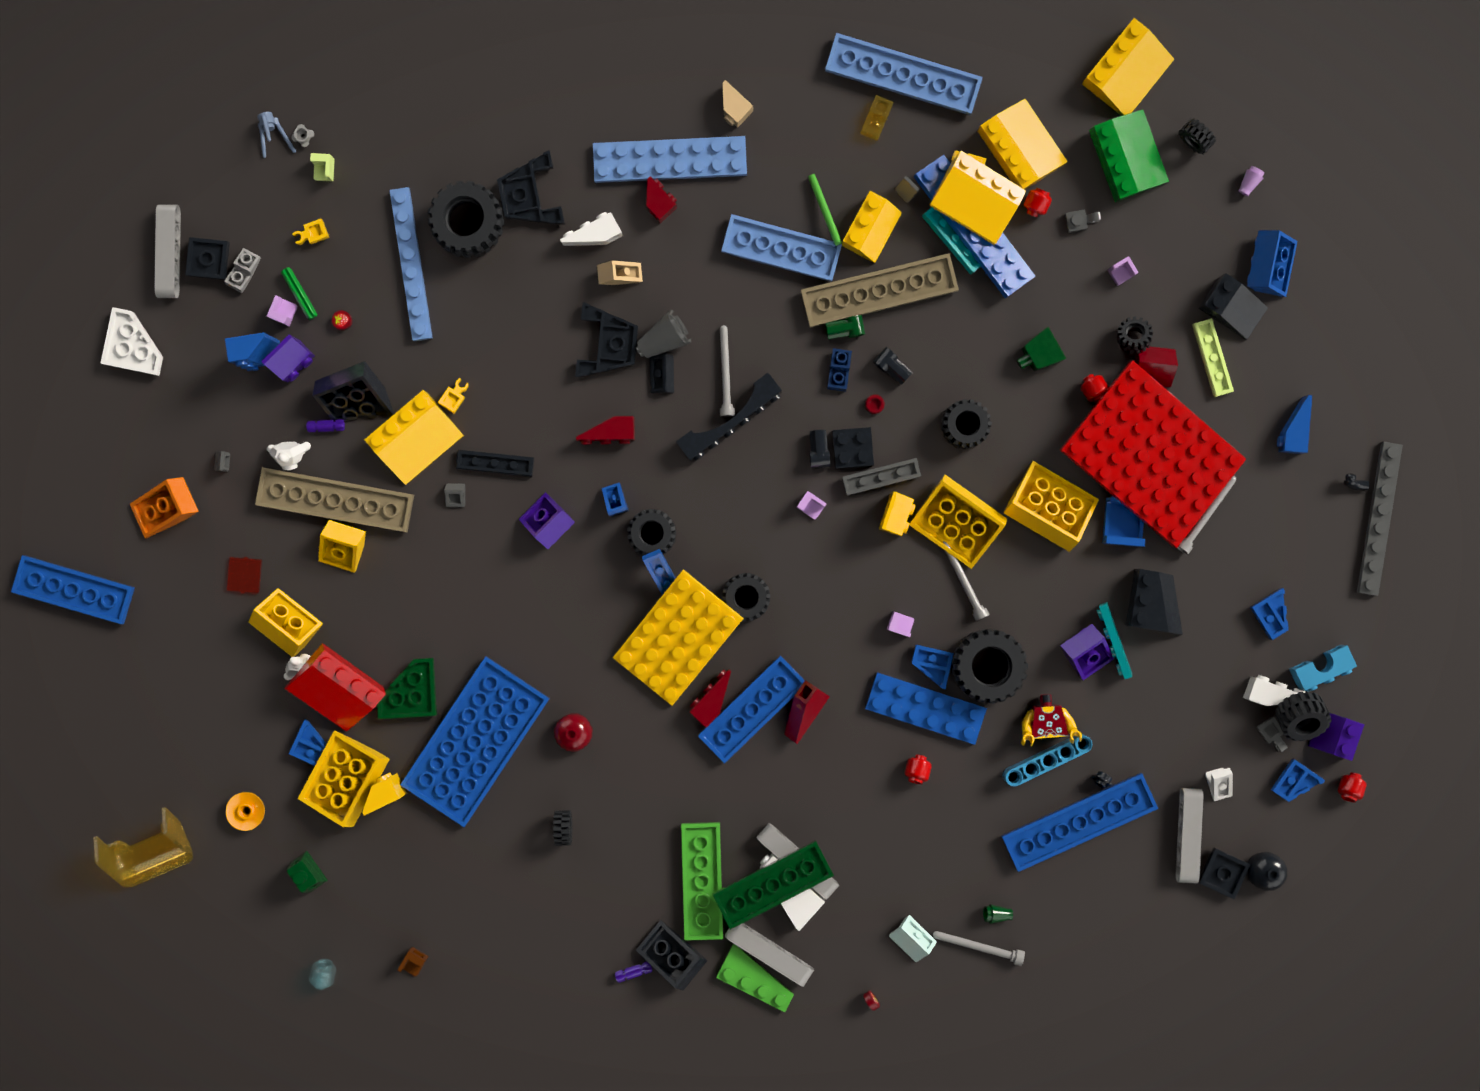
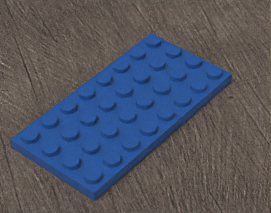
(475, 741)

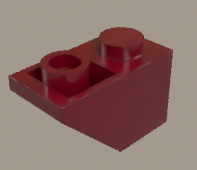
(658, 201)

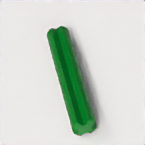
(299, 293)

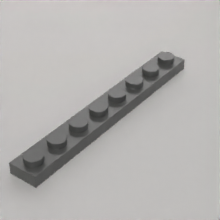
(1379, 518)

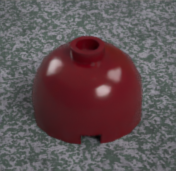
(573, 732)

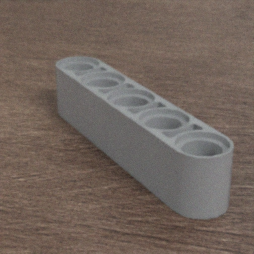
(167, 251)
(1189, 835)
(782, 846)
(770, 953)

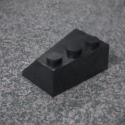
(352, 394)
(1153, 602)

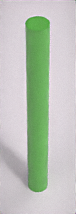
(825, 210)

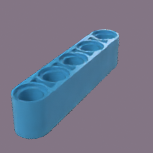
(1037, 760)

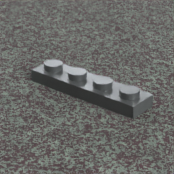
(881, 476)

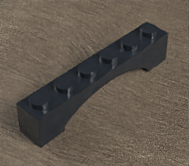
(764, 391)

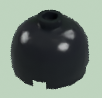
(1267, 871)

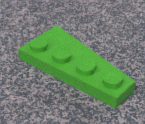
(753, 979)

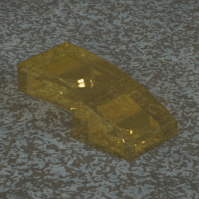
(876, 117)

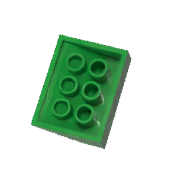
(1128, 155)

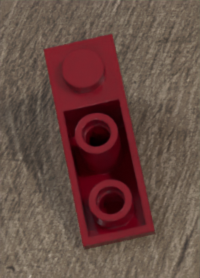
(614, 429)
(710, 704)
(804, 709)

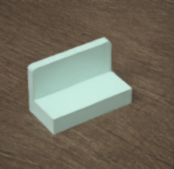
(913, 939)

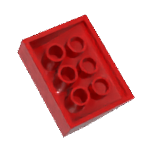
(335, 688)

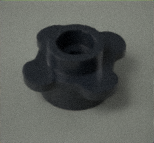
(1102, 780)

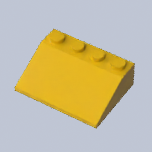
(1129, 69)
(1021, 145)
(977, 197)
(414, 437)
(1051, 506)
(959, 520)
(343, 779)

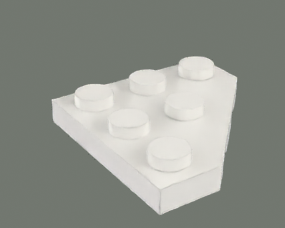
(130, 345)

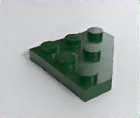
(411, 692)

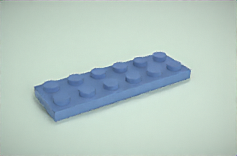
(781, 248)

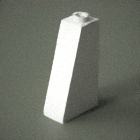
(802, 906)

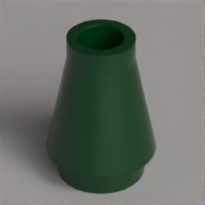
(996, 914)

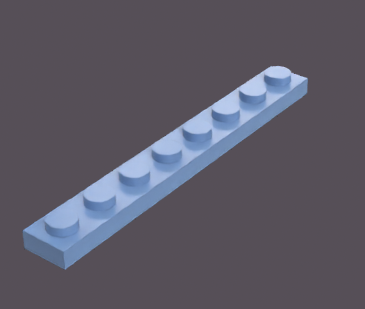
(411, 264)

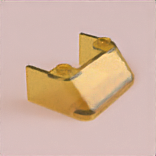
(146, 858)

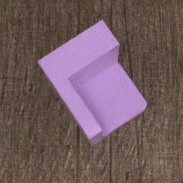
(1122, 271)
(282, 310)
(811, 505)
(900, 624)

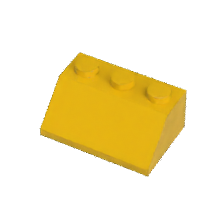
(871, 227)
(285, 622)

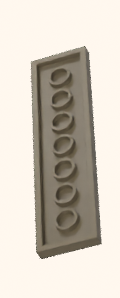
(879, 290)
(334, 499)

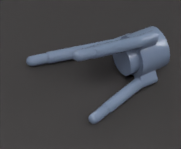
(267, 124)

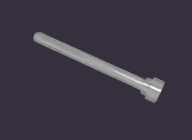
(727, 408)
(1186, 545)
(979, 611)
(1016, 957)

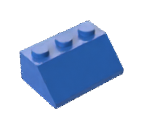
(1272, 262)
(250, 350)

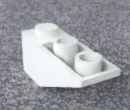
(598, 232)
(1266, 693)

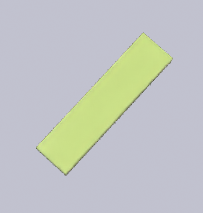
(1212, 357)

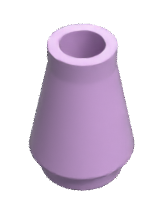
(1251, 179)

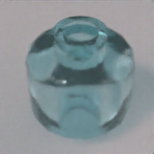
(322, 974)

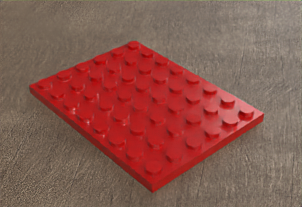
(1153, 454)

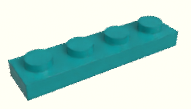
(951, 239)
(1111, 633)

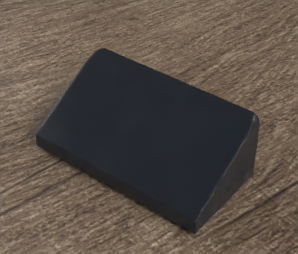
(662, 373)

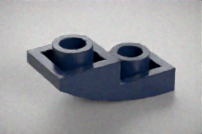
(839, 370)

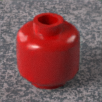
(1037, 202)
(1094, 387)
(918, 769)
(1352, 787)

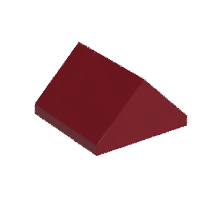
(1159, 364)

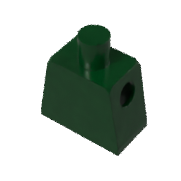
(1041, 351)
(306, 873)

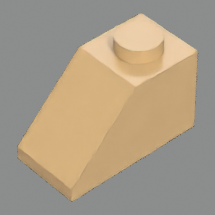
(735, 105)
(619, 273)

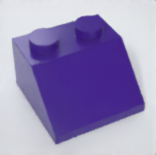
(288, 358)
(546, 520)
(1087, 651)
(1340, 737)

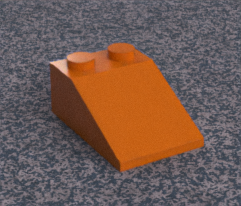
(164, 506)

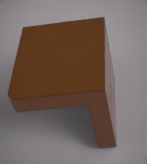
(413, 962)

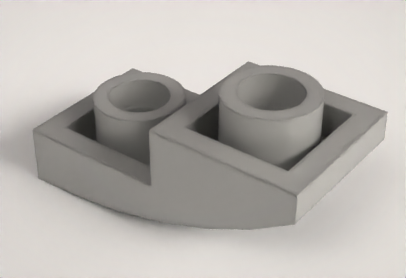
(243, 270)

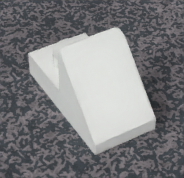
(1220, 783)

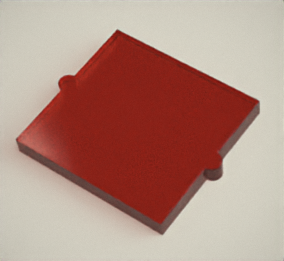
(244, 575)

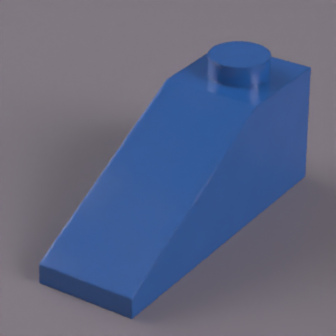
(1295, 434)

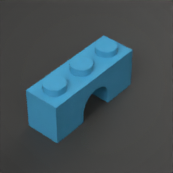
(1338, 662)

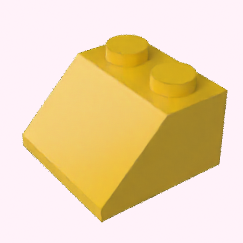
(896, 514)
(341, 546)
(384, 792)

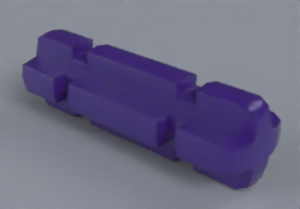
(325, 425)
(633, 972)

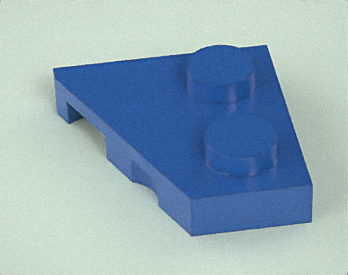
(1272, 614)
(933, 663)
(308, 744)
(1295, 780)

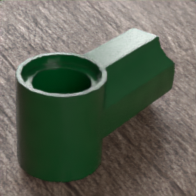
(850, 327)

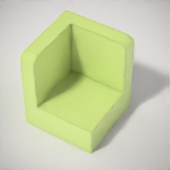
(323, 166)

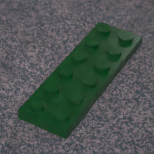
(773, 884)

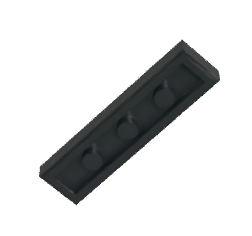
(495, 463)

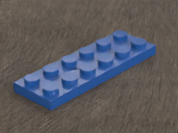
(72, 589)
(925, 708)
(752, 709)

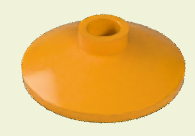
(236, 811)

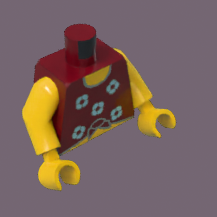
(1048, 722)

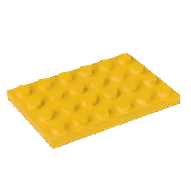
(678, 637)

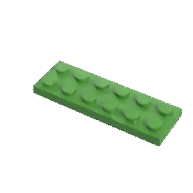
(700, 879)

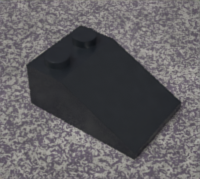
(1233, 306)
(671, 956)

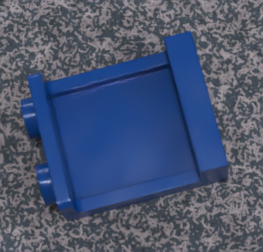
(1121, 525)

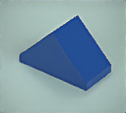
(614, 499)

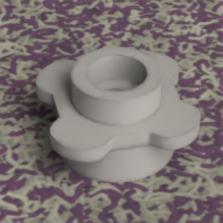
(296, 137)

